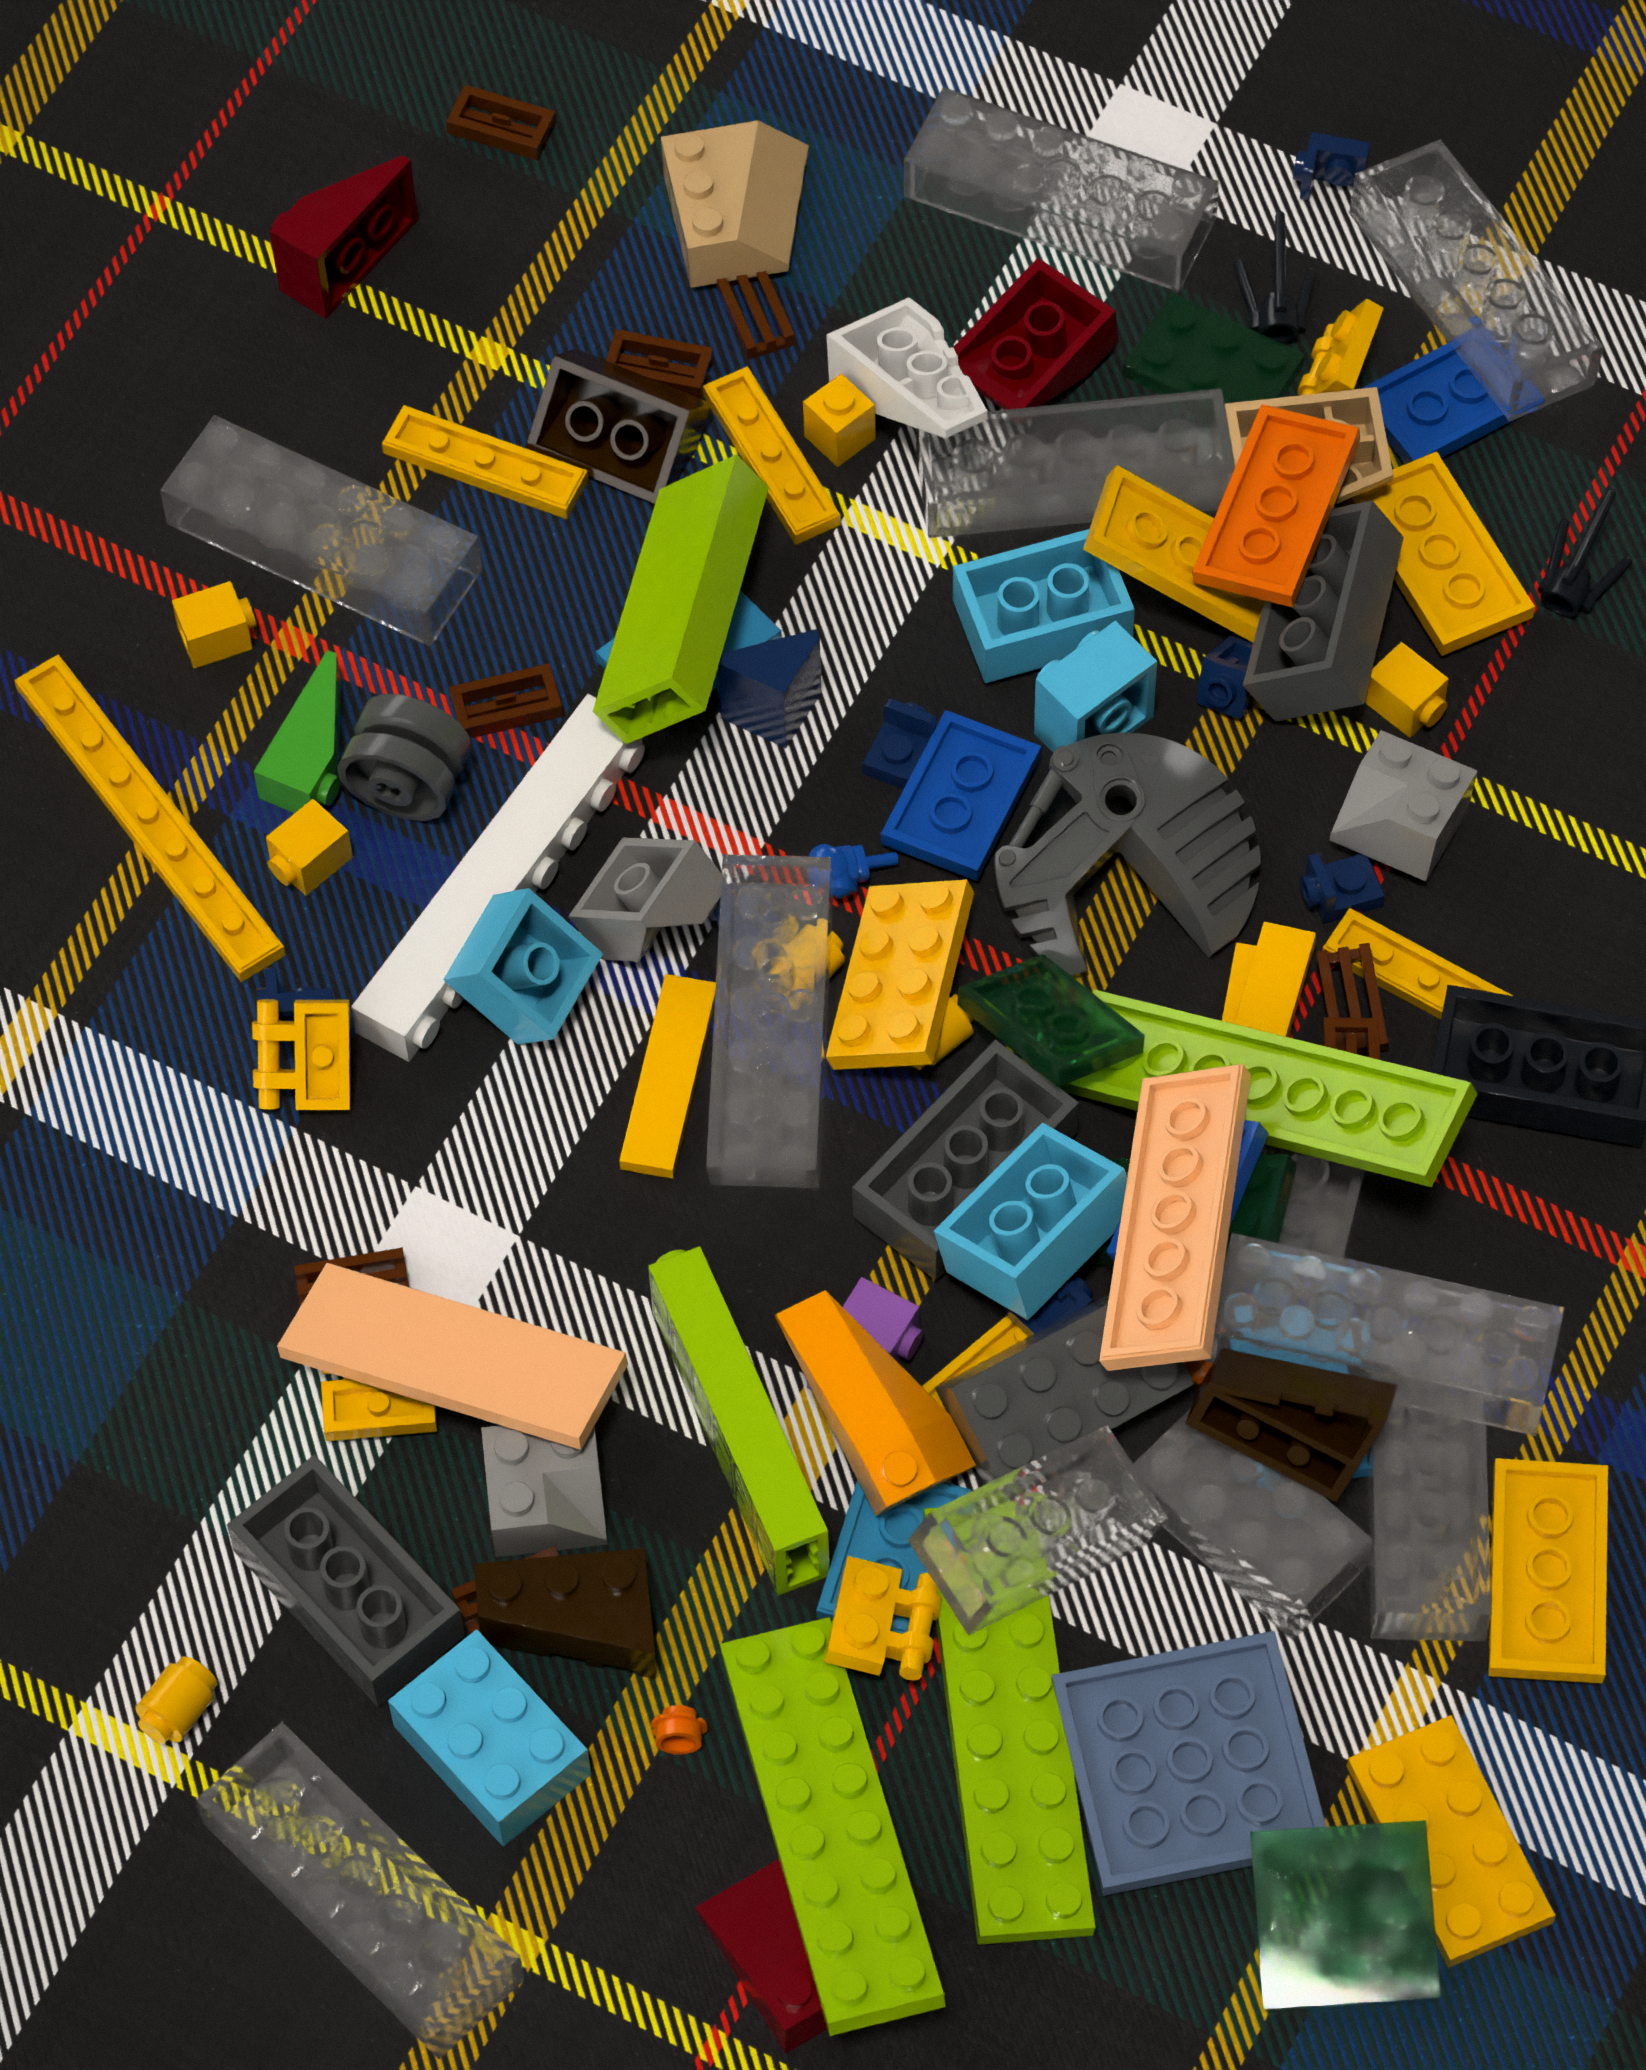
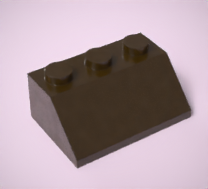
(616, 424)

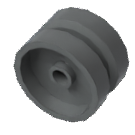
(404, 757)

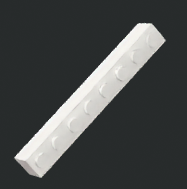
(513, 853)

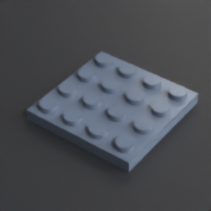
(1185, 1759)

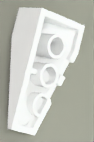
(906, 369)

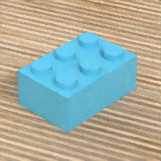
(1036, 604)
(1033, 1221)
(490, 1737)

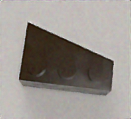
(1292, 1416)
(571, 1607)

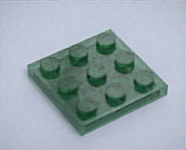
(1345, 1915)

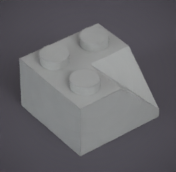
(1404, 805)
(645, 889)
(542, 1493)

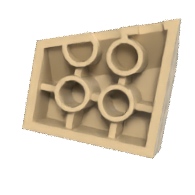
(734, 198)
(1355, 407)

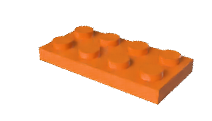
(1276, 505)

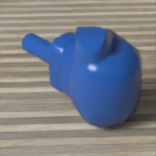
(851, 865)

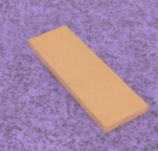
(1175, 1218)
(453, 1355)

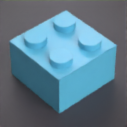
(1095, 689)
(523, 966)

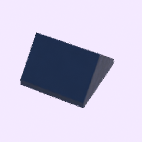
(771, 685)

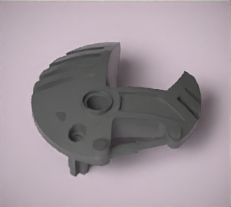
(1177, 838)

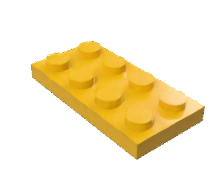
(1158, 544)
(1447, 557)
(900, 975)
(1548, 1571)
(1477, 1869)

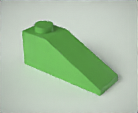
(307, 746)

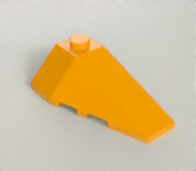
(881, 1416)

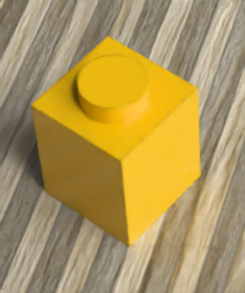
(839, 420)
(214, 624)
(1407, 690)
(308, 848)

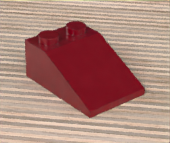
(342, 234)
(1037, 339)
(766, 1951)

